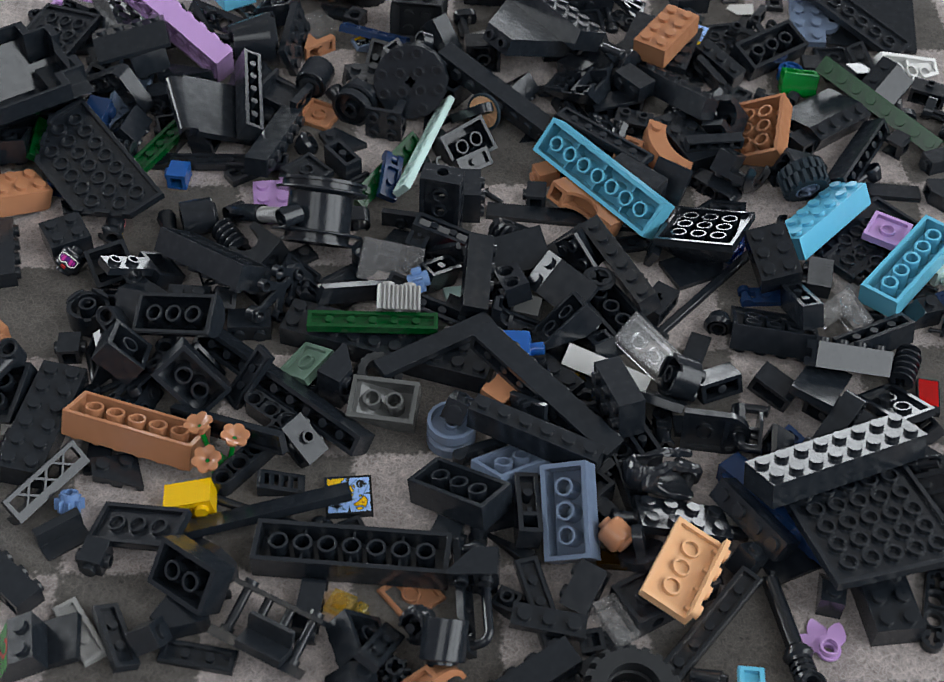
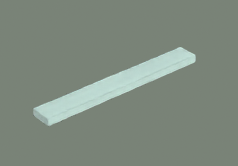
(423, 147)

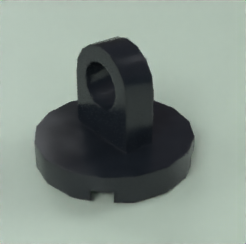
(641, 552)

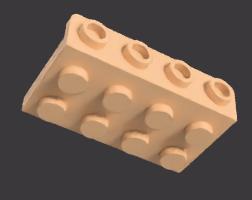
(684, 571)

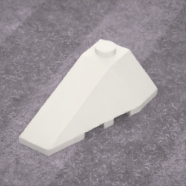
(913, 65)

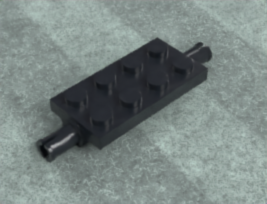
(660, 515)

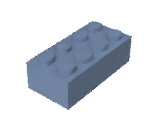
(569, 512)

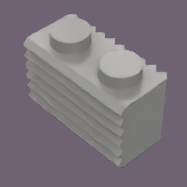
(398, 297)

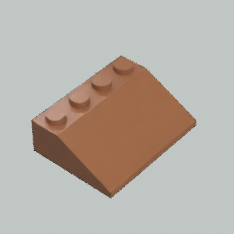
(766, 129)

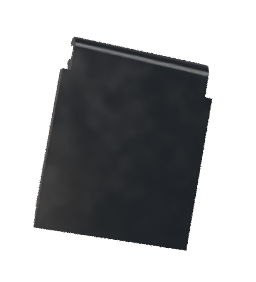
(203, 107)

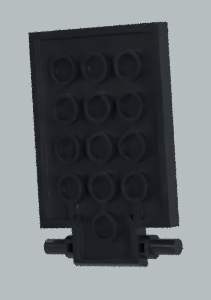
(856, 257)

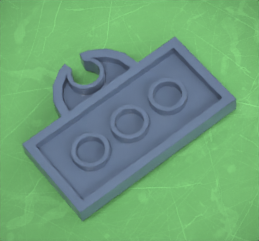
(811, 22)

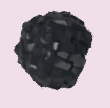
(412, 620)

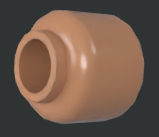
(615, 534)

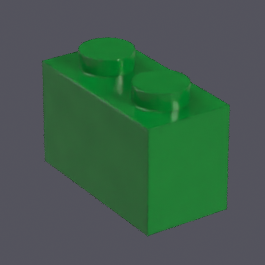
(798, 80)

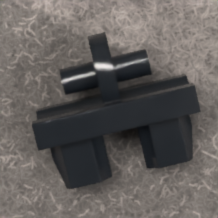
(204, 16)

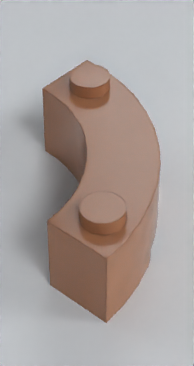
(657, 144)

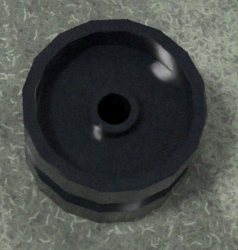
(352, 100)

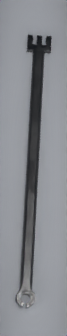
(706, 291)

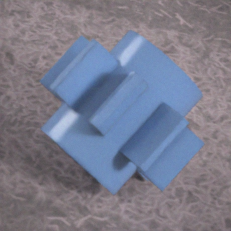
(419, 278)
(68, 500)

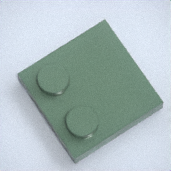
(306, 362)

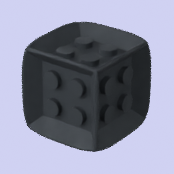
(409, 16)

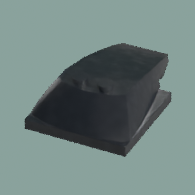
(705, 232)

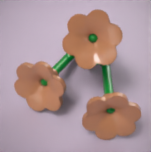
(207, 457)

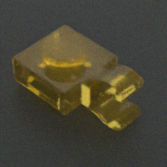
(342, 600)

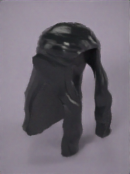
(660, 479)

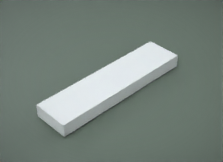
(583, 361)

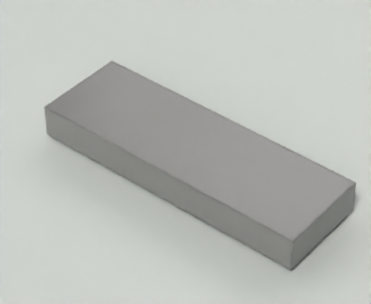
(91, 644)

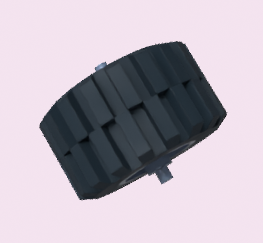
(803, 179)

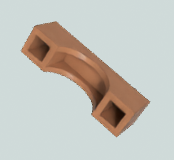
(569, 195)

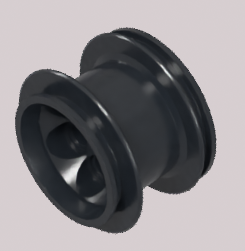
(326, 209)

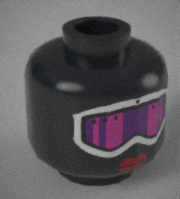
(70, 260)

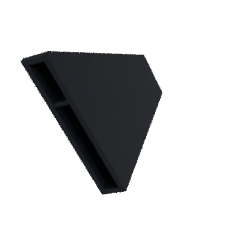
(520, 35)

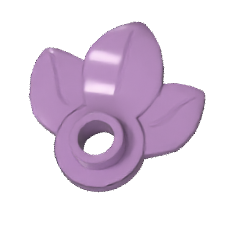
(820, 637)

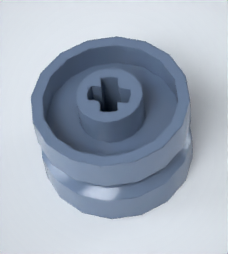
(446, 438)

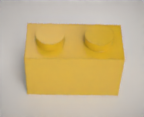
(196, 495)

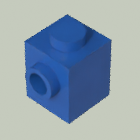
(178, 174)

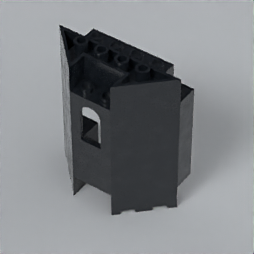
(36, 74)

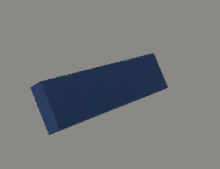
(370, 33)

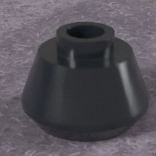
(306, 143)
(718, 323)

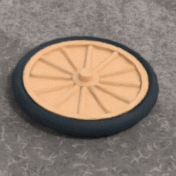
(491, 119)

